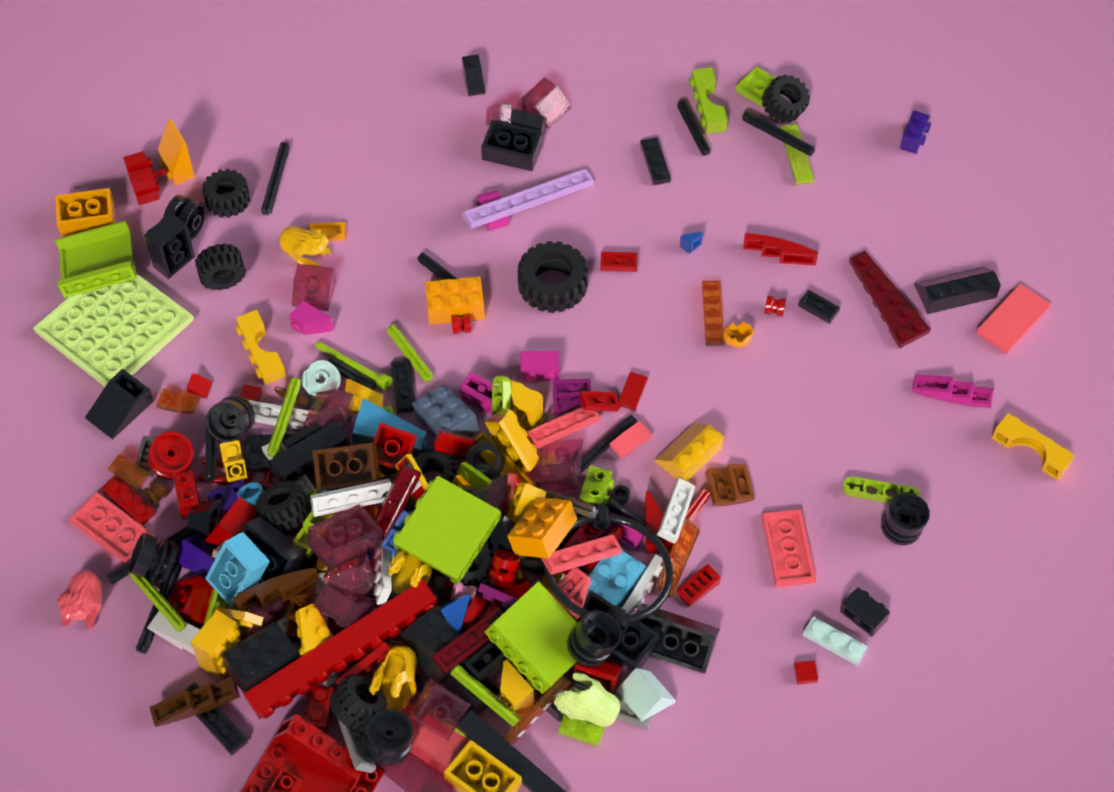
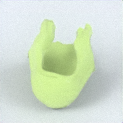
(589, 705)

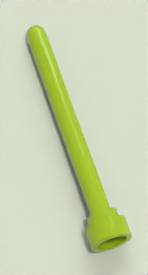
(382, 381)

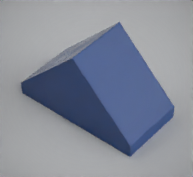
(455, 611)

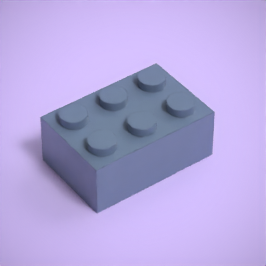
(445, 412)

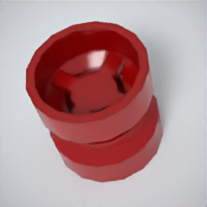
(775, 306)
(456, 324)

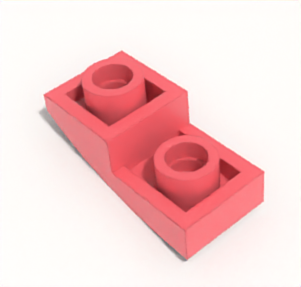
(630, 440)

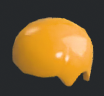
(738, 335)

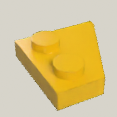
(361, 392)
(311, 628)

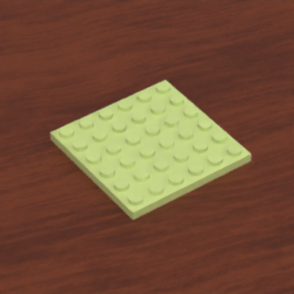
(114, 327)

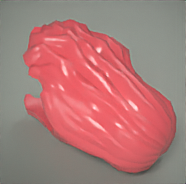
(81, 599)

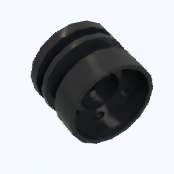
(223, 425)
(905, 519)
(156, 559)
(594, 638)

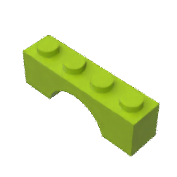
(713, 116)

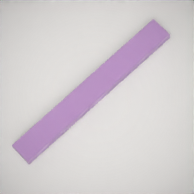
(527, 198)

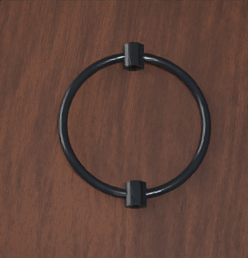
(601, 522)

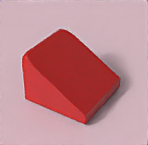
(199, 385)

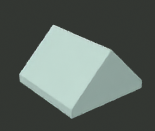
(644, 694)

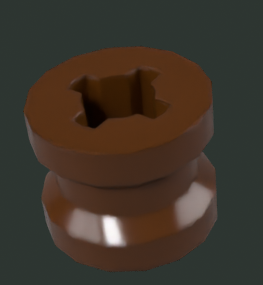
(155, 492)

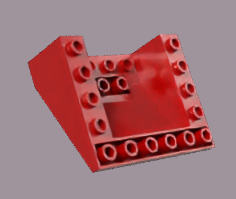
(307, 761)

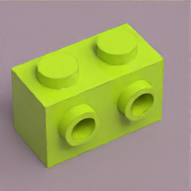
(596, 486)

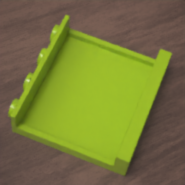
(96, 259)
(447, 528)
(535, 637)

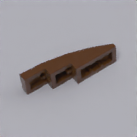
(284, 586)
(299, 601)
(194, 702)

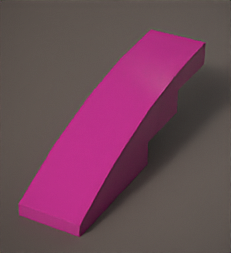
(952, 391)

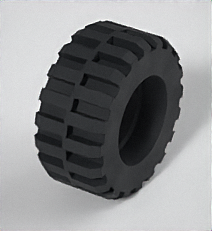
(552, 257)

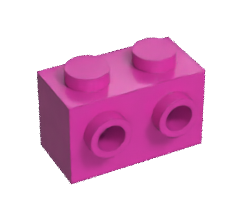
(539, 365)
(477, 392)

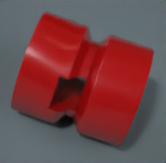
(503, 569)

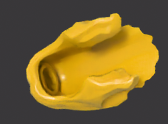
(299, 241)
(407, 571)
(396, 677)

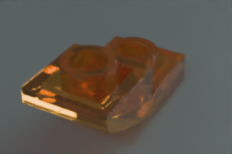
(176, 402)
(128, 471)

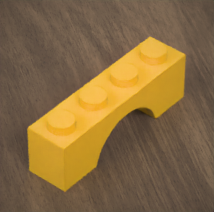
(268, 363)
(1014, 432)

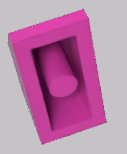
(310, 320)

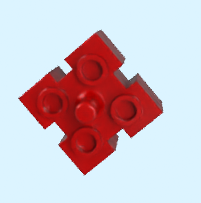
(143, 178)

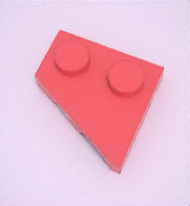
(575, 587)

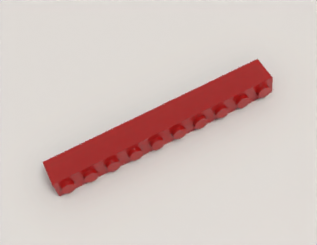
(340, 650)

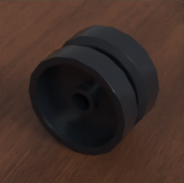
(189, 211)
(389, 737)

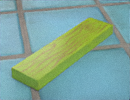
(797, 159)

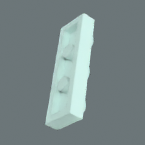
(835, 641)

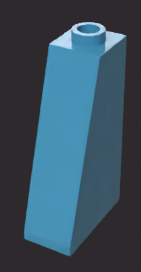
(372, 415)

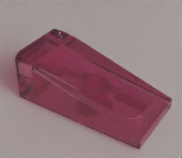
(498, 112)

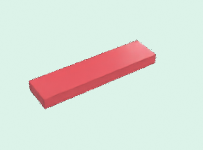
(562, 427)
(582, 554)

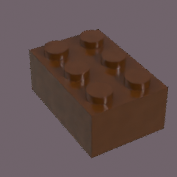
(346, 466)

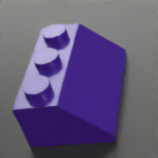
(196, 555)

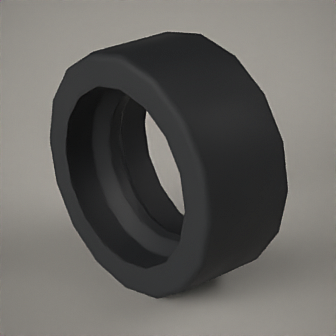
(478, 447)

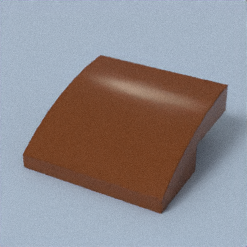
(729, 485)

